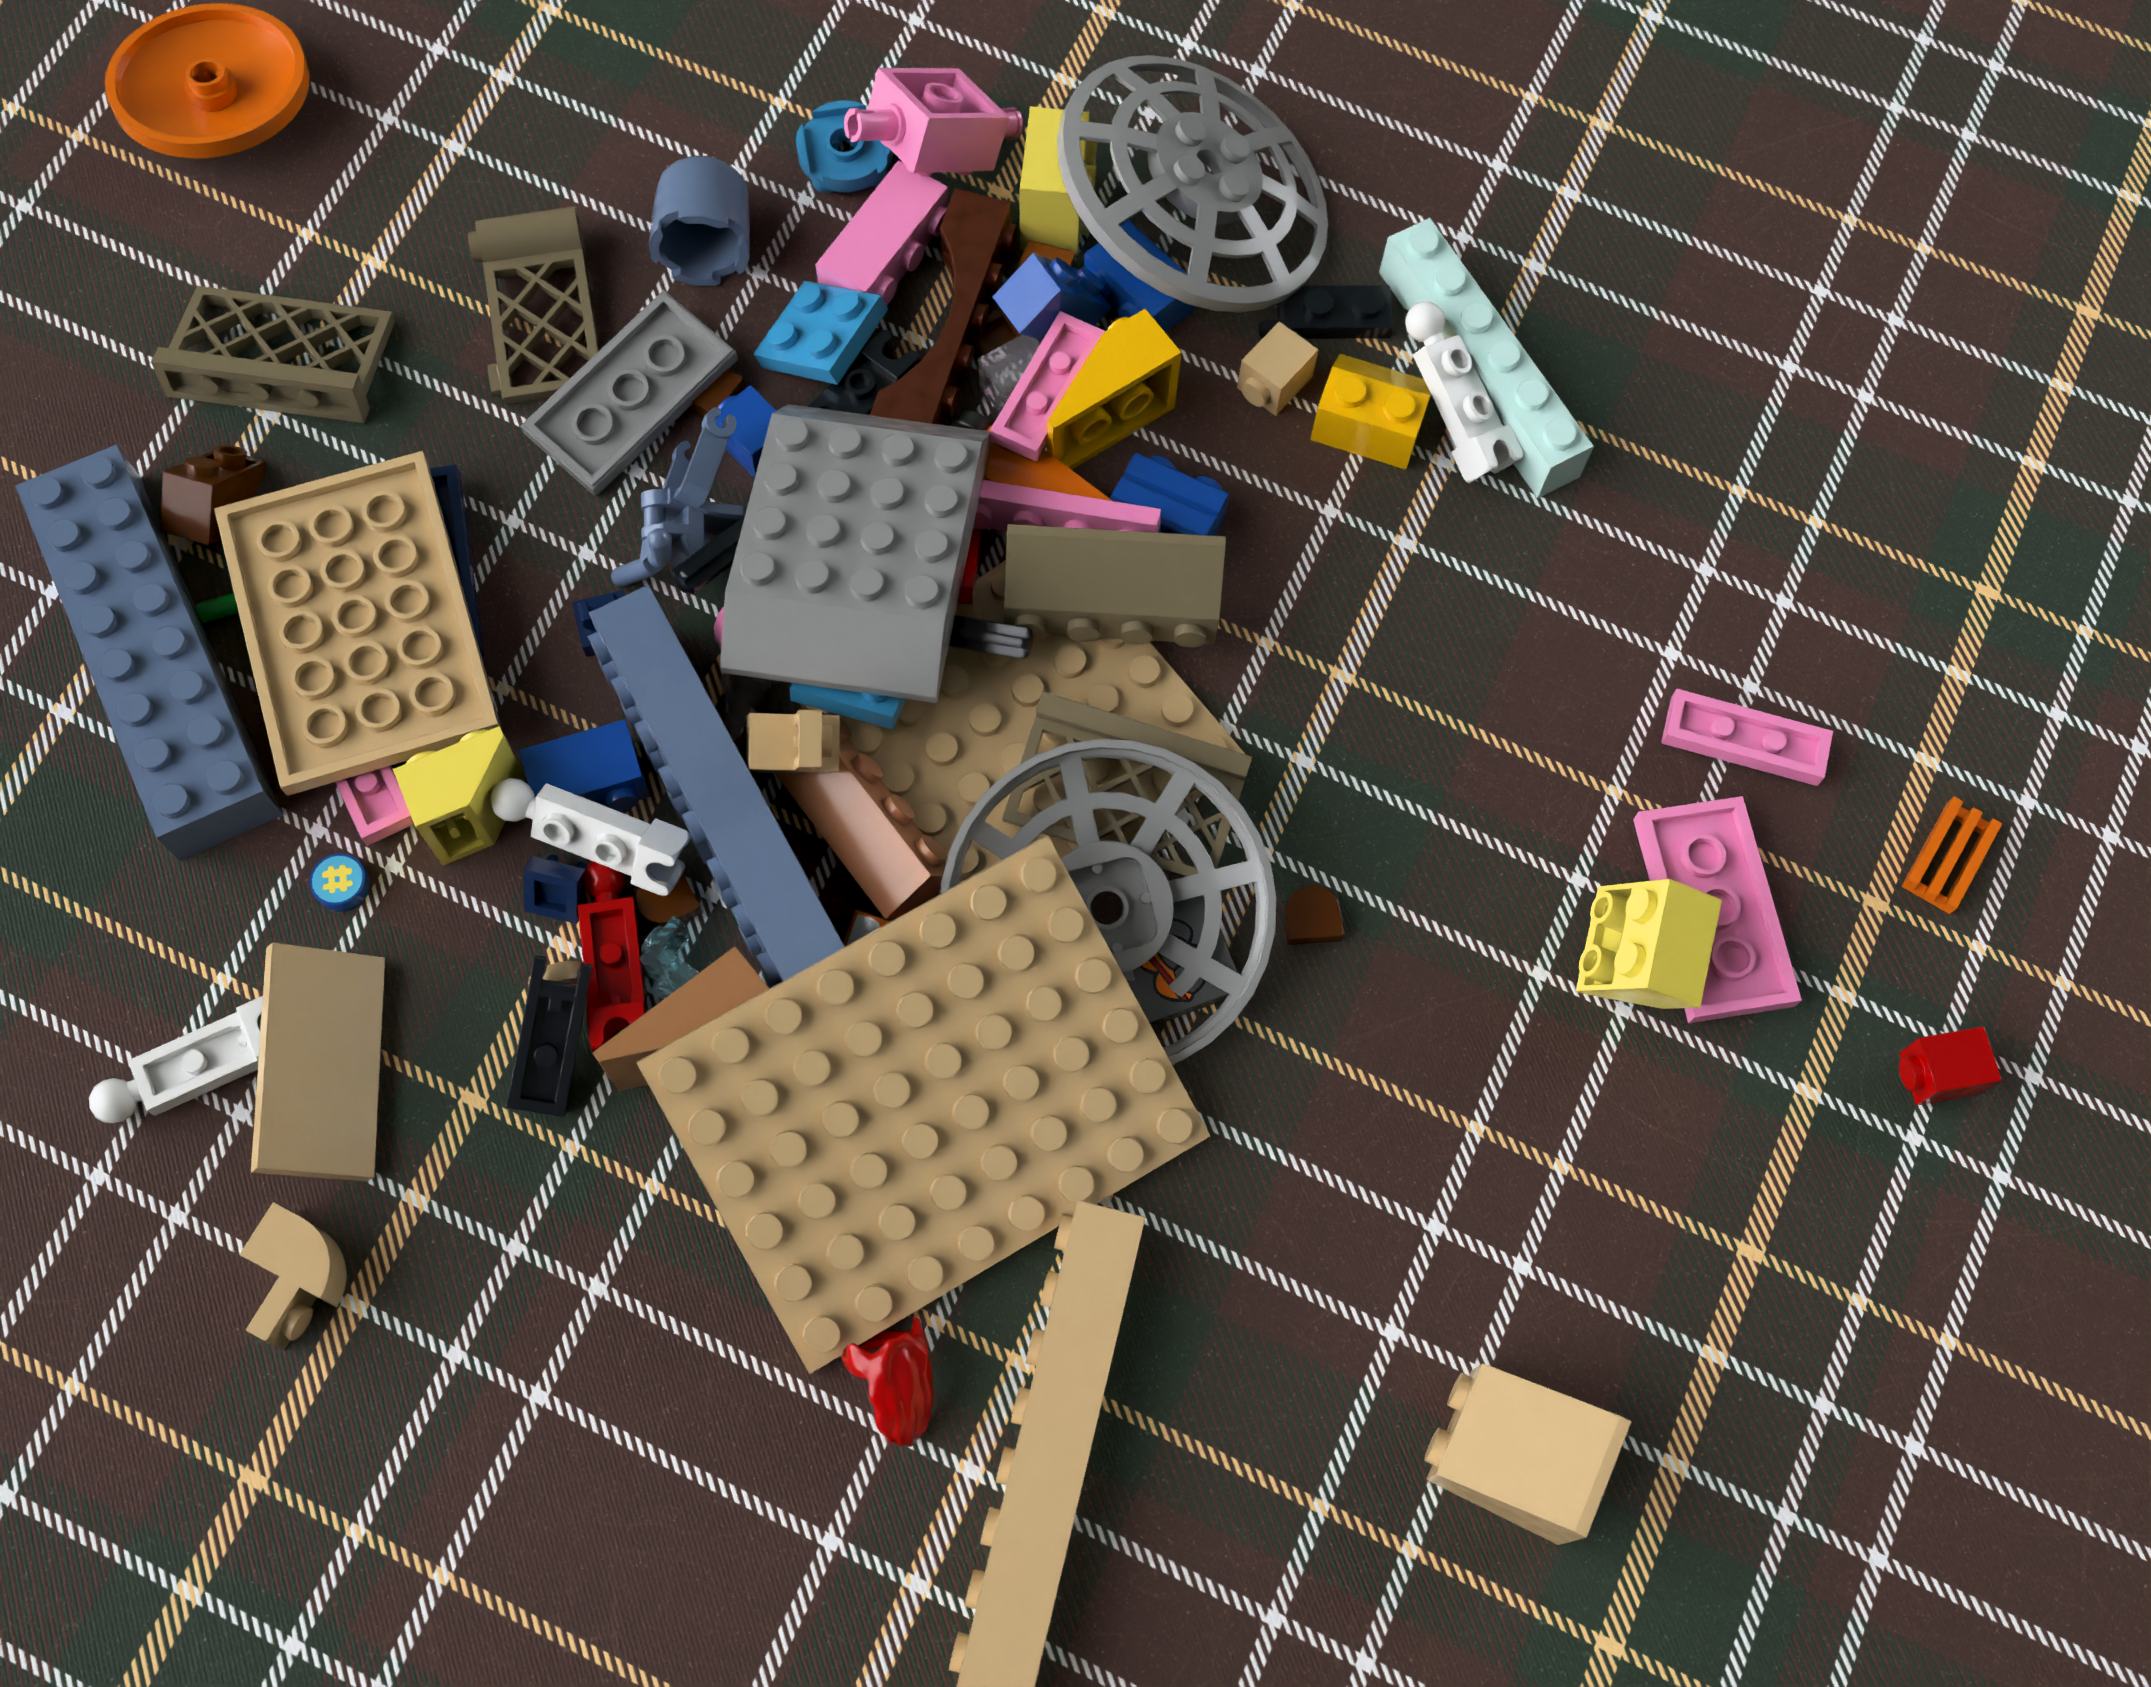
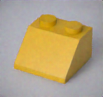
(1371, 411)

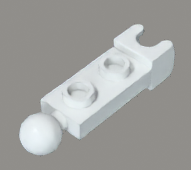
(1461, 397)
(597, 833)
(184, 1067)

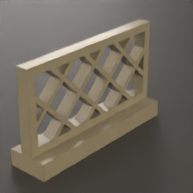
(266, 381)
(1083, 723)

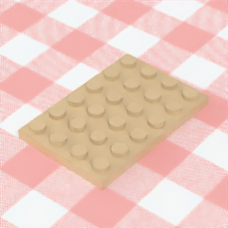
(355, 622)

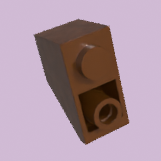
(203, 484)

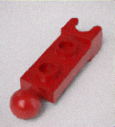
(613, 947)

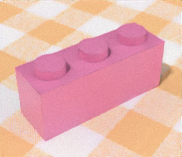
(886, 234)

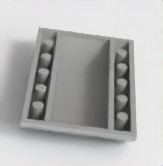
(853, 552)

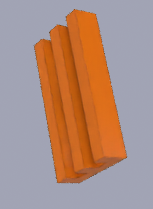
(1970, 821)

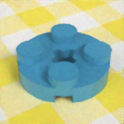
(838, 170)

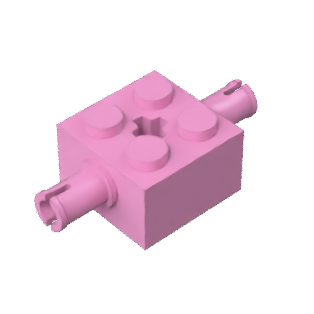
(934, 121)

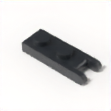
(1336, 312)
(548, 1041)

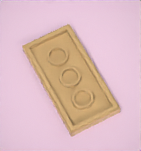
(318, 1064)

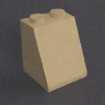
(1526, 1453)

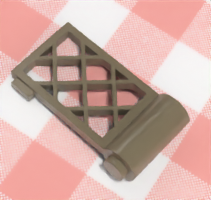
(526, 246)

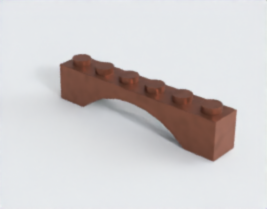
(973, 243)

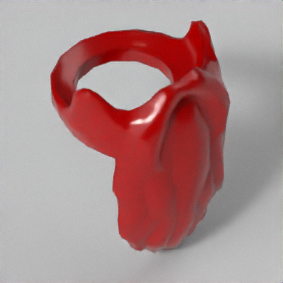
(897, 1380)

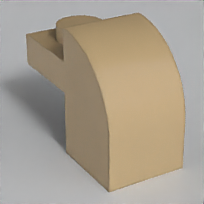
(793, 742)
(307, 1268)

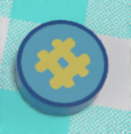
(339, 882)

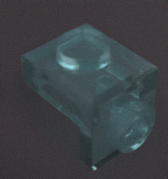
(660, 957)

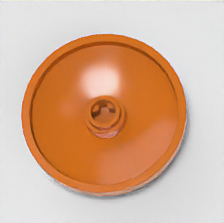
(207, 80)

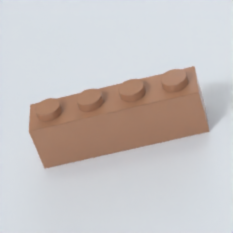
(870, 830)

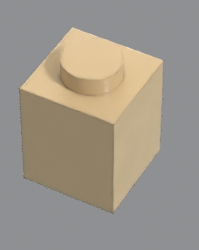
(1276, 369)

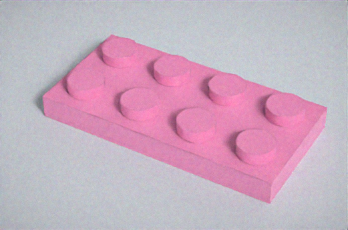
(1716, 853)

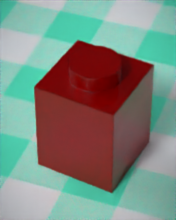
(1949, 1066)

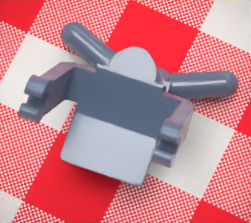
(679, 514)

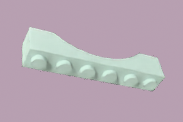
(1426, 269)

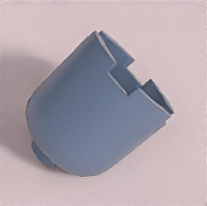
(701, 221)

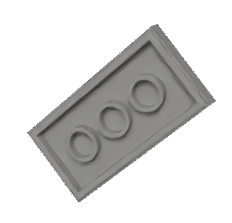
(629, 393)

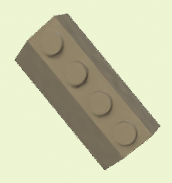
(1114, 584)

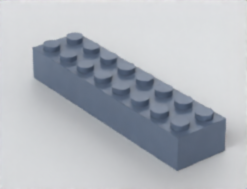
(148, 653)
(711, 787)

